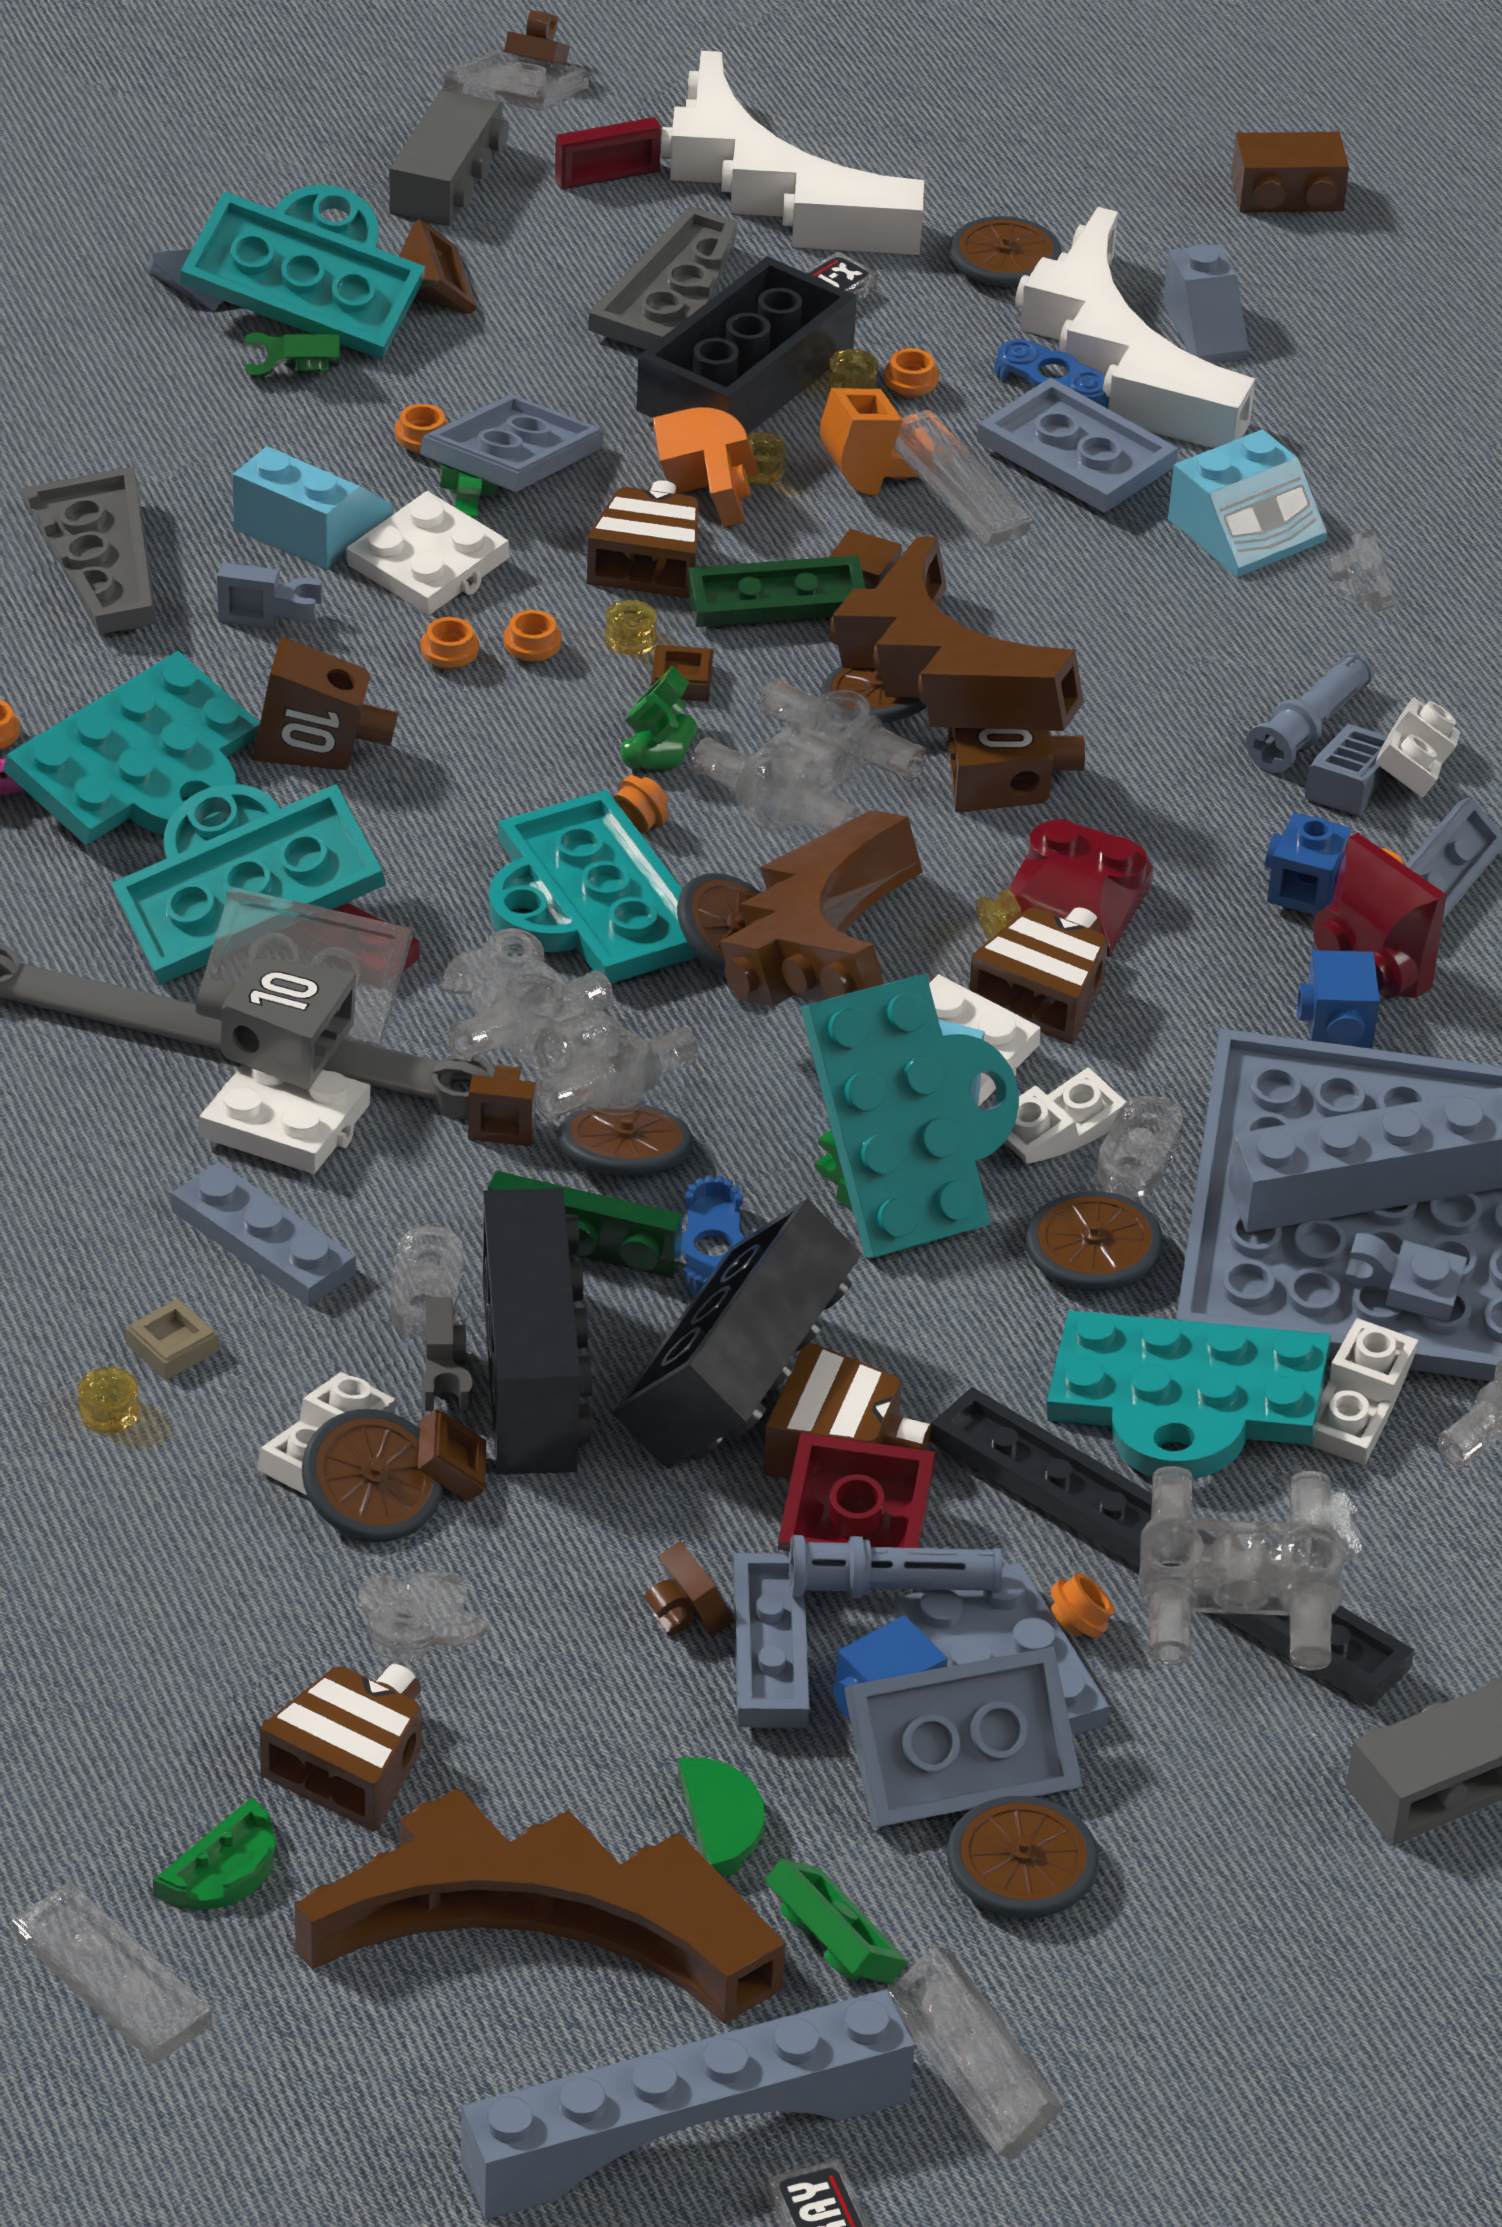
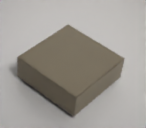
(172, 1339)

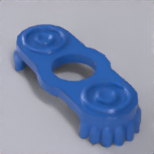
(1027, 357)
(711, 1212)

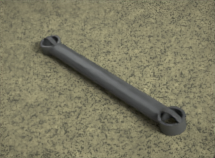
(180, 1021)

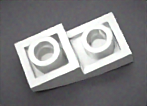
(1419, 745)
(1064, 1118)
(1362, 1390)
(284, 1454)

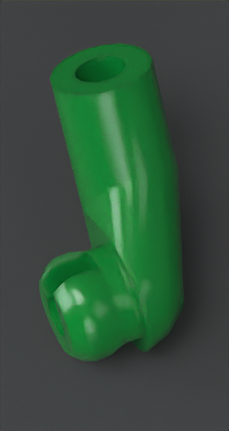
(646, 753)

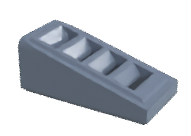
(1346, 771)

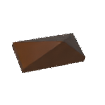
(445, 276)

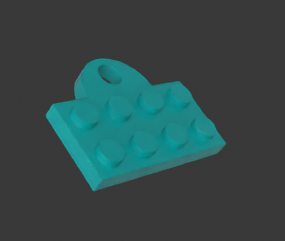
(306, 267)
(136, 752)
(292, 852)
(589, 888)
(907, 1112)
(1187, 1386)

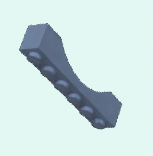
(554, 2134)

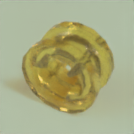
(853, 370)
(769, 454)
(631, 627)
(997, 913)
(108, 1384)

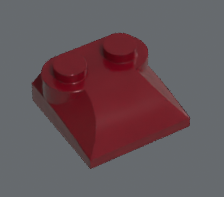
(1083, 869)
(1387, 912)
(857, 1490)

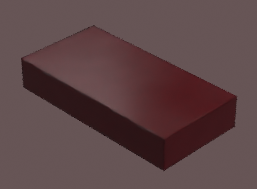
(607, 153)

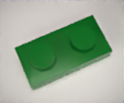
(822, 1909)

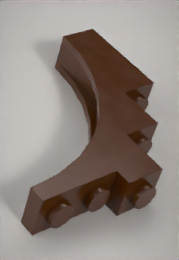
(952, 669)
(811, 898)
(554, 1880)

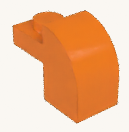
(860, 437)
(705, 450)

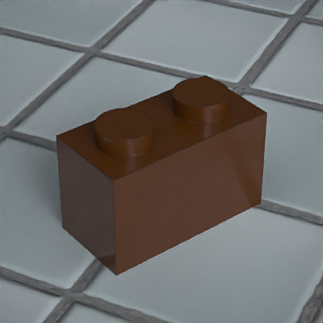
(1289, 171)

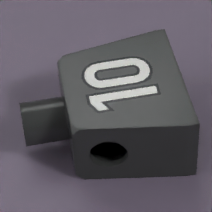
(282, 1017)

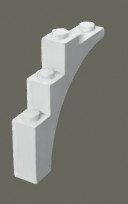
(768, 177)
(1144, 372)

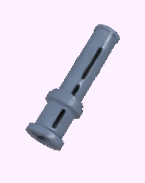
(1299, 721)
(859, 1567)

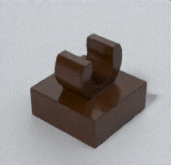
(538, 40)
(502, 1107)
(686, 1595)

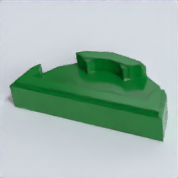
(723, 1812)
(223, 1864)

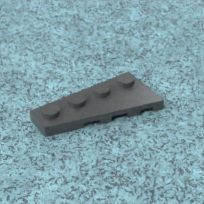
(667, 281)
(100, 544)

